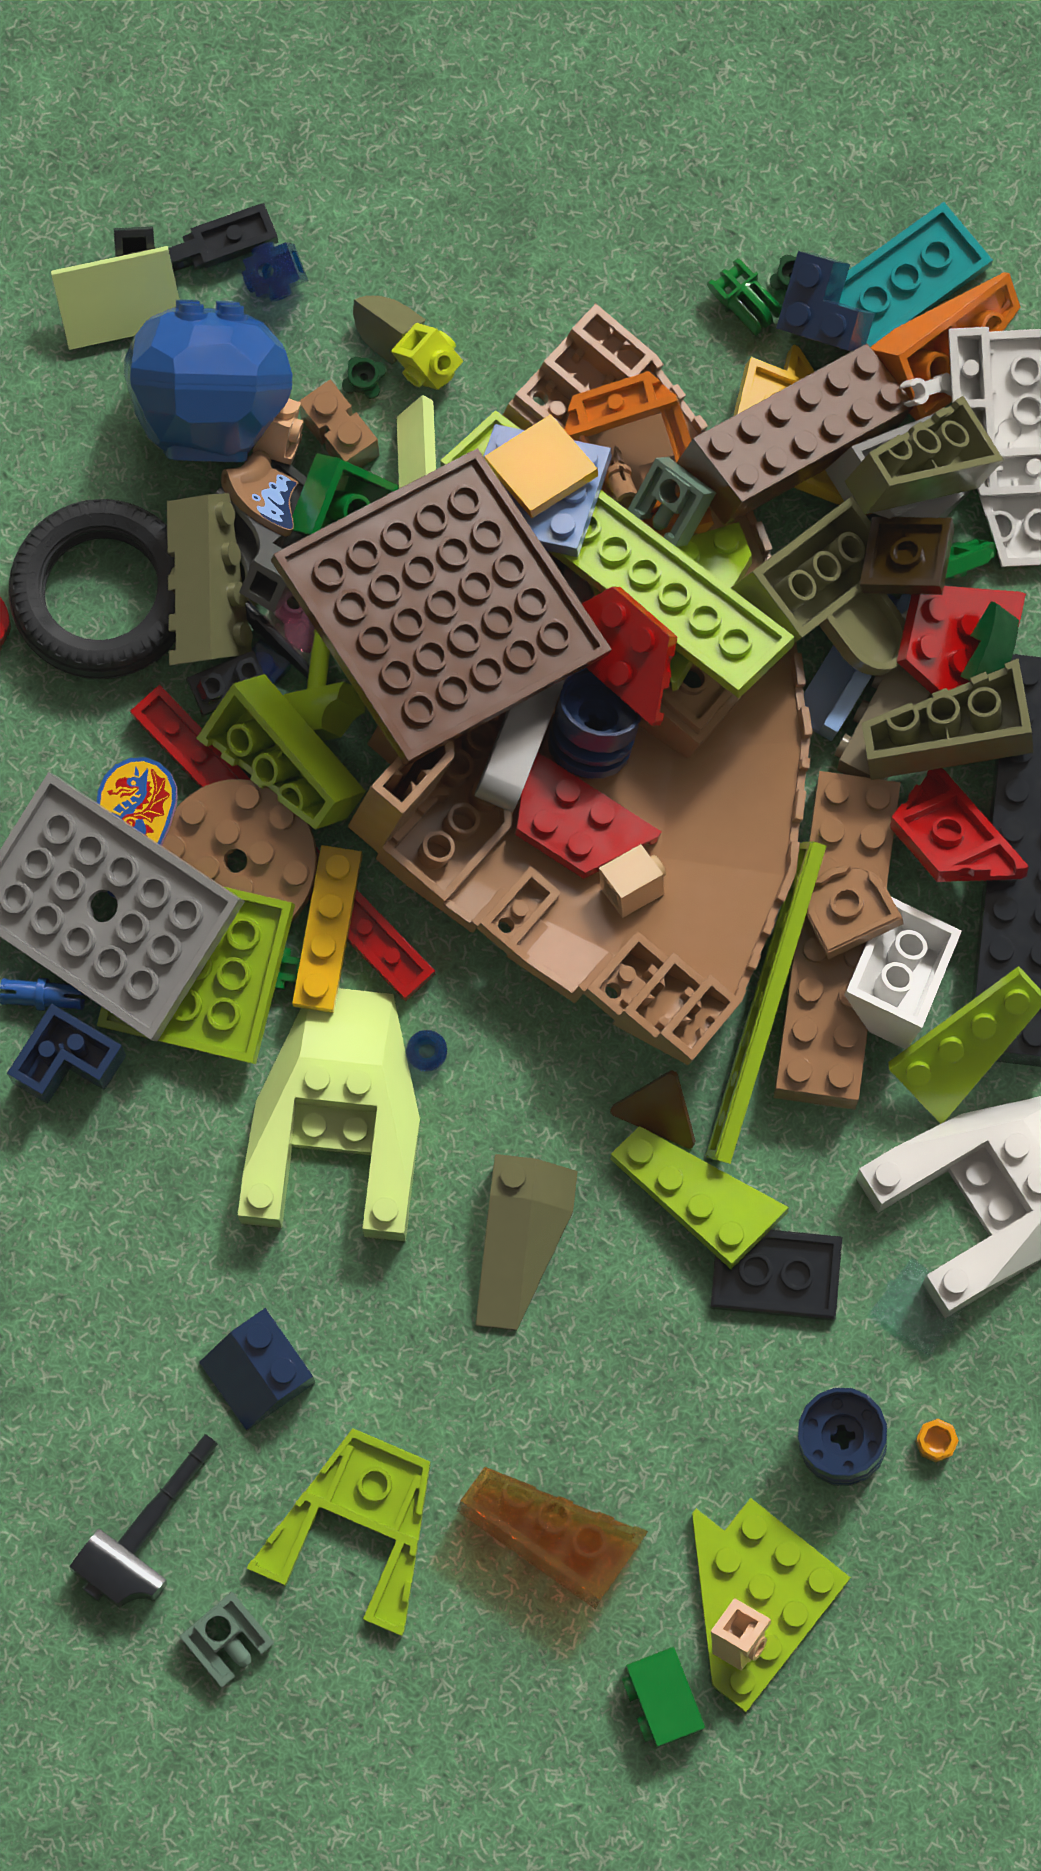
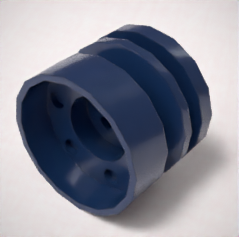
(591, 728)
(849, 1412)

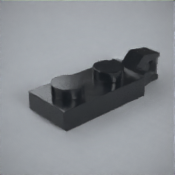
(224, 239)

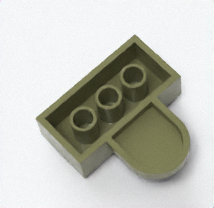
(819, 584)

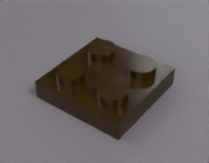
(907, 555)

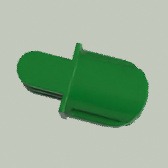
(747, 300)

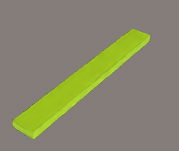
(765, 1004)

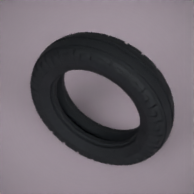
(41, 551)

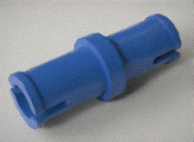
(40, 994)

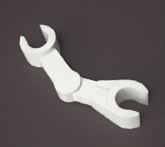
(923, 389)

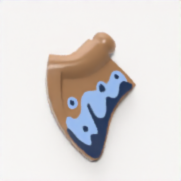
(261, 492)

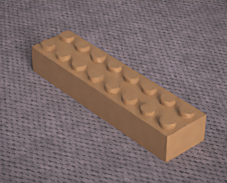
(821, 1031)

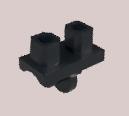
(213, 684)

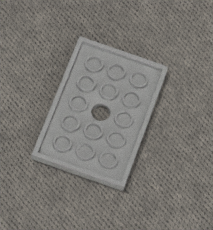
(164, 919)

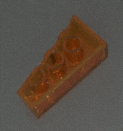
(560, 1538)

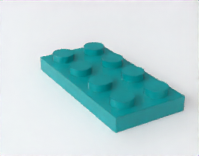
(914, 271)

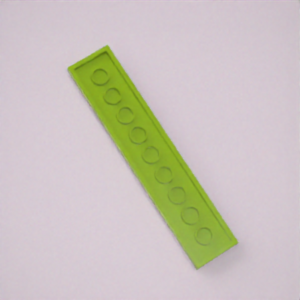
(711, 620)

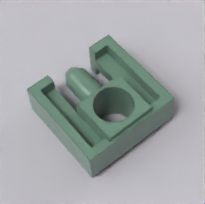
(660, 486)
(206, 1648)

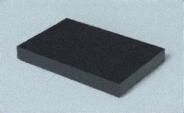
(783, 1277)

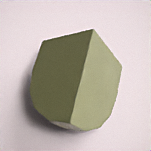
(383, 323)

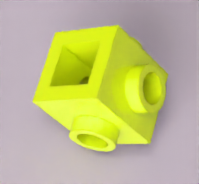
(427, 356)

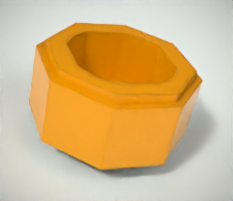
(936, 1440)

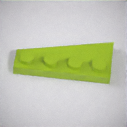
(961, 1049)
(705, 1200)

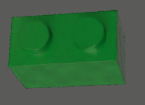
(663, 1698)

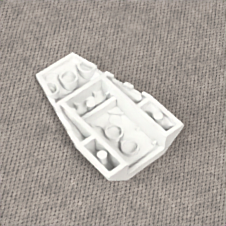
(1003, 387)

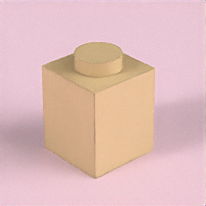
(632, 880)

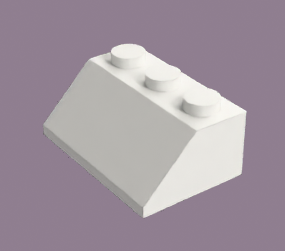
(901, 975)

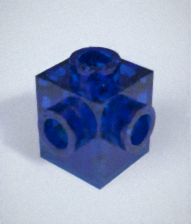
(286, 275)

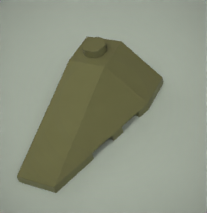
(524, 1224)

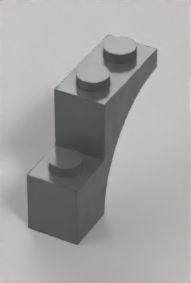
(257, 547)

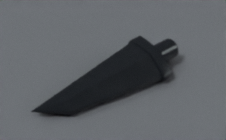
(262, 626)

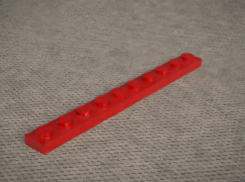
(368, 930)

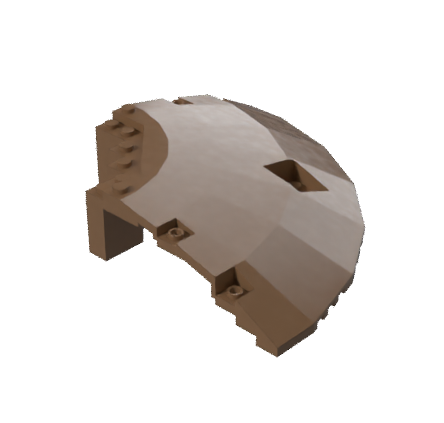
(713, 777)

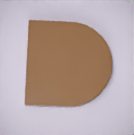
(850, 909)

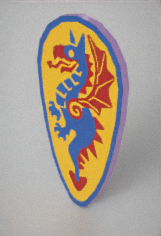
(141, 795)

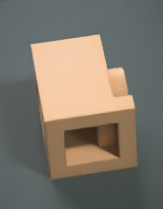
(283, 434)
(739, 1634)

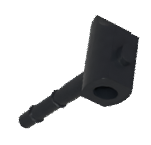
(112, 1566)

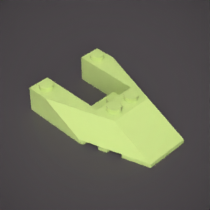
(344, 1090)

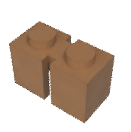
(347, 435)

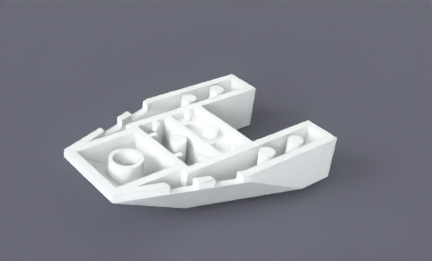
(998, 1170)

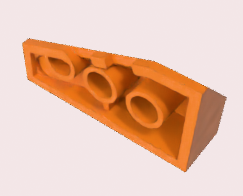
(922, 343)

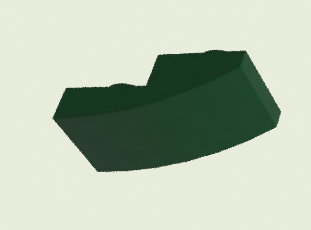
(997, 638)

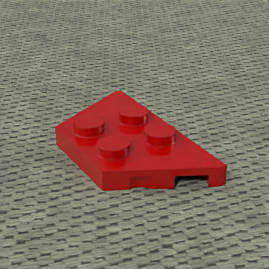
(640, 651)
(576, 821)
(953, 834)

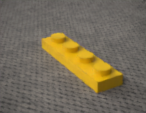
(327, 929)

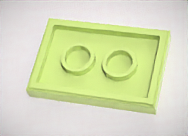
(114, 296)

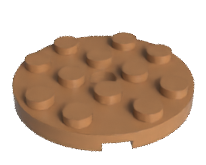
(249, 819)

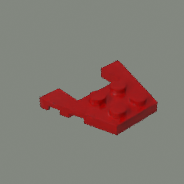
(938, 632)

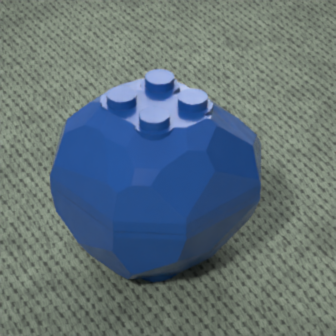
(206, 380)

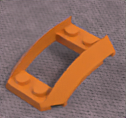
(629, 402)

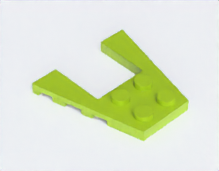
(376, 1489)

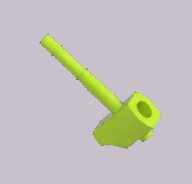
(325, 707)

